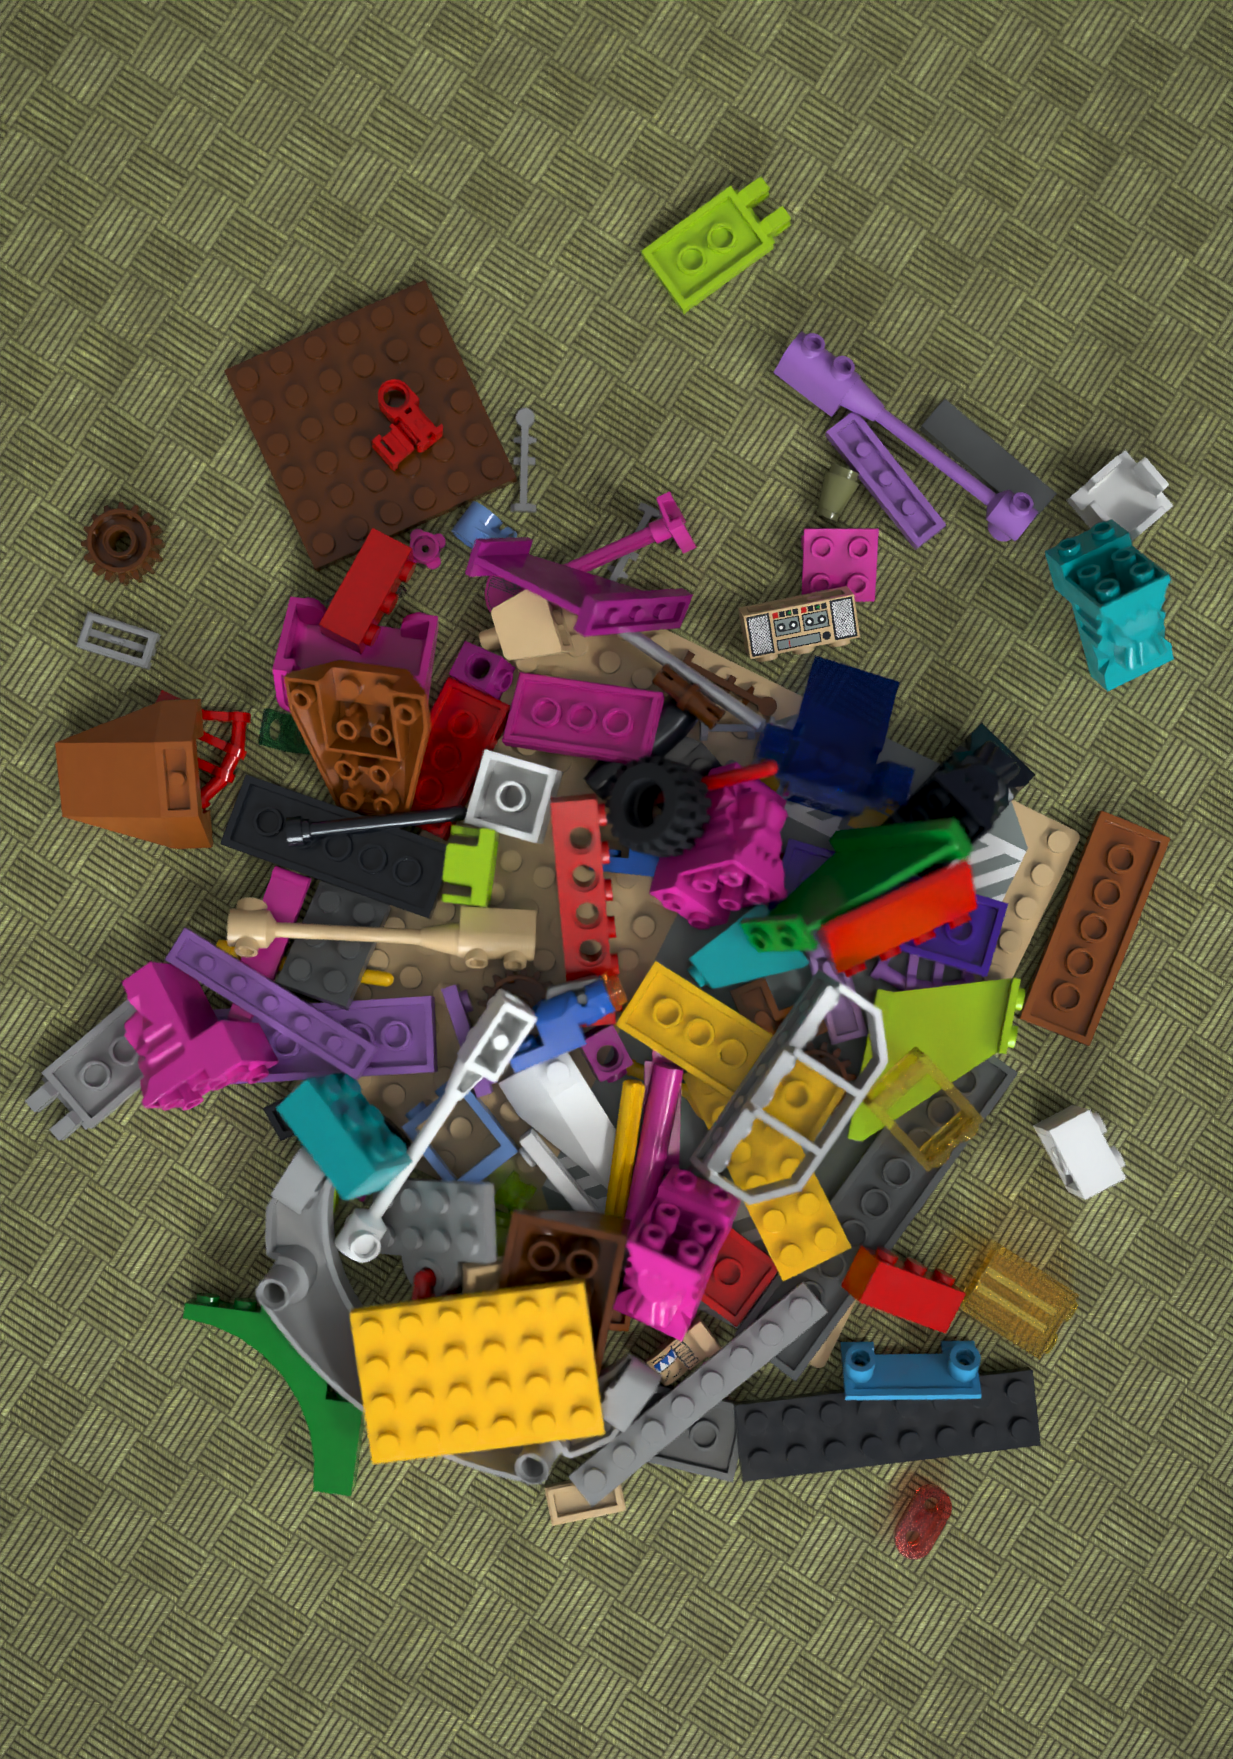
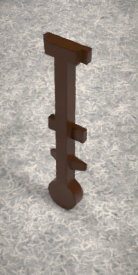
(766, 706)

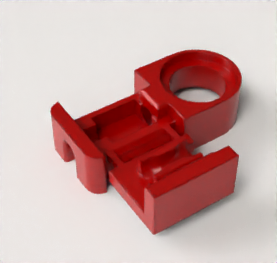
(411, 429)

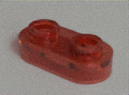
(923, 1520)

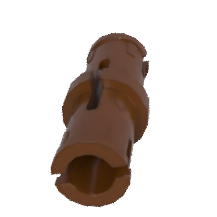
(688, 696)

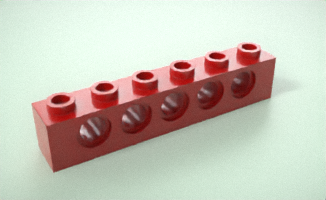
(566, 815)

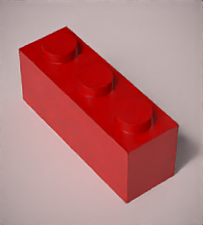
(368, 591)
(903, 1288)

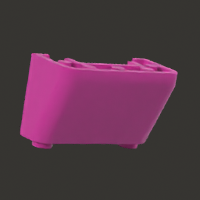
(305, 646)

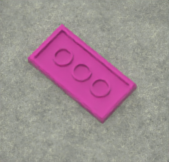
(582, 718)

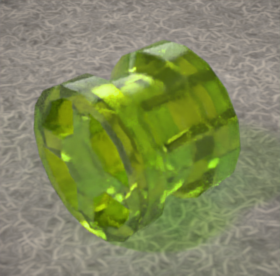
(514, 1193)

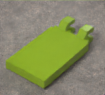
(714, 244)

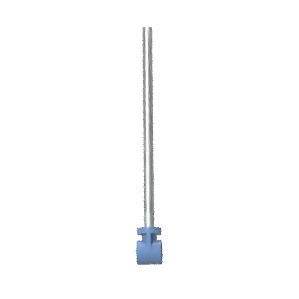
(481, 523)

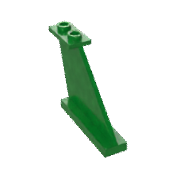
(861, 868)

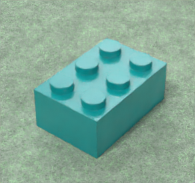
(344, 1134)

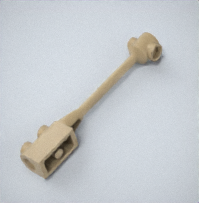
(477, 937)

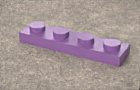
(885, 479)

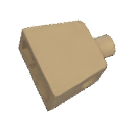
(527, 628)

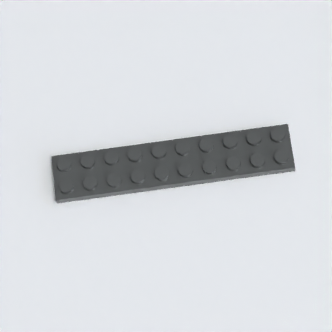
(879, 1205)

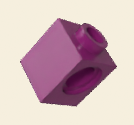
(473, 661)
(599, 1037)

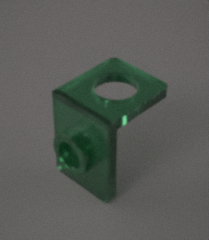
(289, 737)

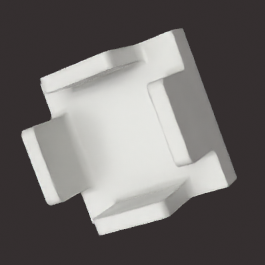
(1125, 493)

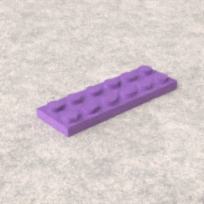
(398, 1026)

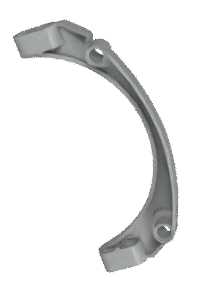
(317, 1322)

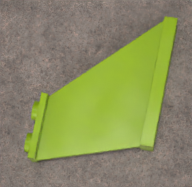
(951, 1025)

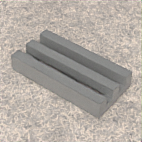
(148, 650)

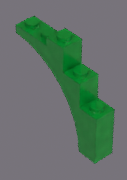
(331, 1419)

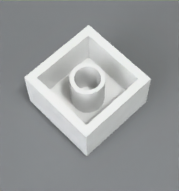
(513, 797)
(1081, 1151)

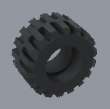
(633, 804)

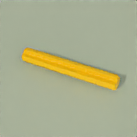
(624, 1147)

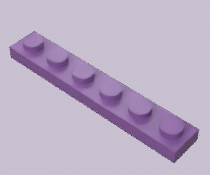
(271, 1003)

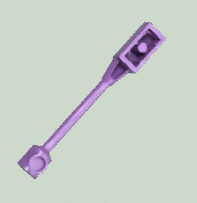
(833, 383)

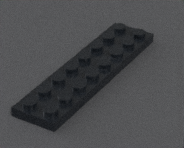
(833, 1434)

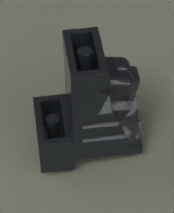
(967, 786)

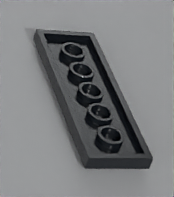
(376, 863)

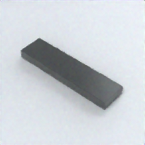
(983, 455)

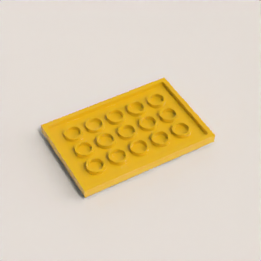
(477, 1371)

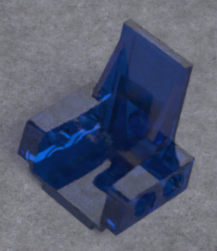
(836, 744)

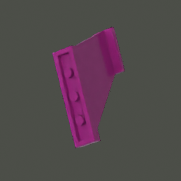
(600, 603)

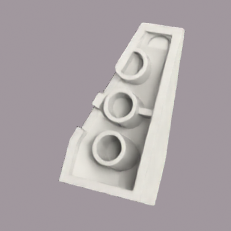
(565, 1112)

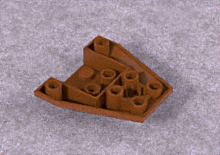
(363, 731)
(139, 775)

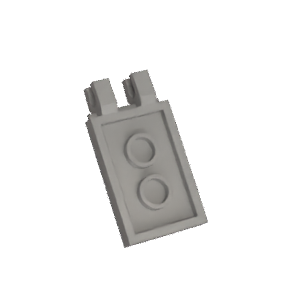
(91, 1075)

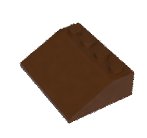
(568, 1247)

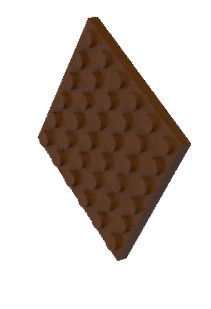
(319, 411)

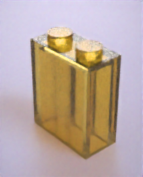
(1018, 1301)

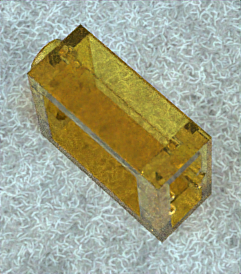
(897, 1083)

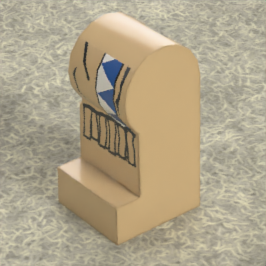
(678, 1356)

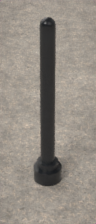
(303, 830)

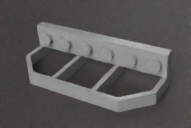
(765, 1075)

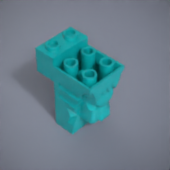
(1114, 602)

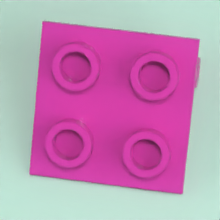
(840, 559)

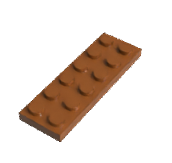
(1093, 928)

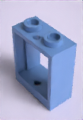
(484, 1167)

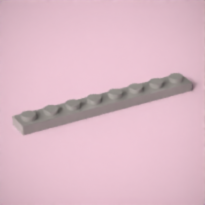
(698, 1393)

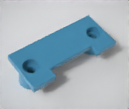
(911, 1374)

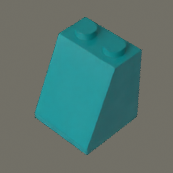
(734, 960)

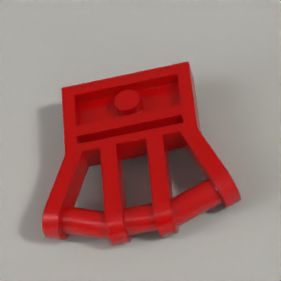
(234, 750)

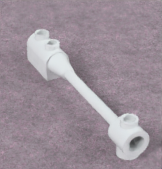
(483, 1054)

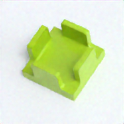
(472, 866)

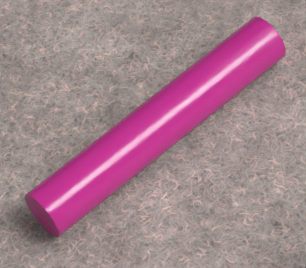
(653, 1140)

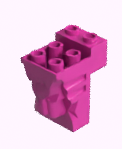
(733, 860)
(184, 1044)
(675, 1252)

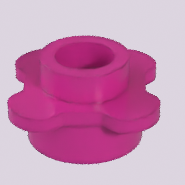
(434, 542)

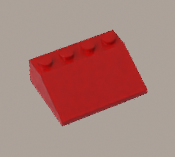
(898, 919)

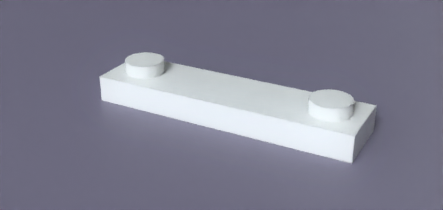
(538, 1153)

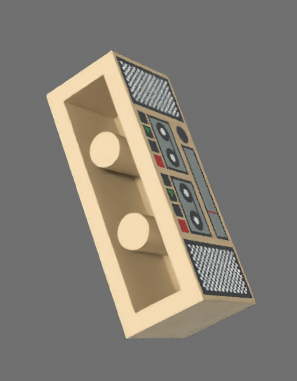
(799, 623)

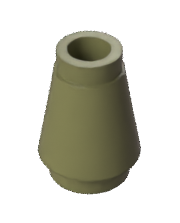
(836, 491)

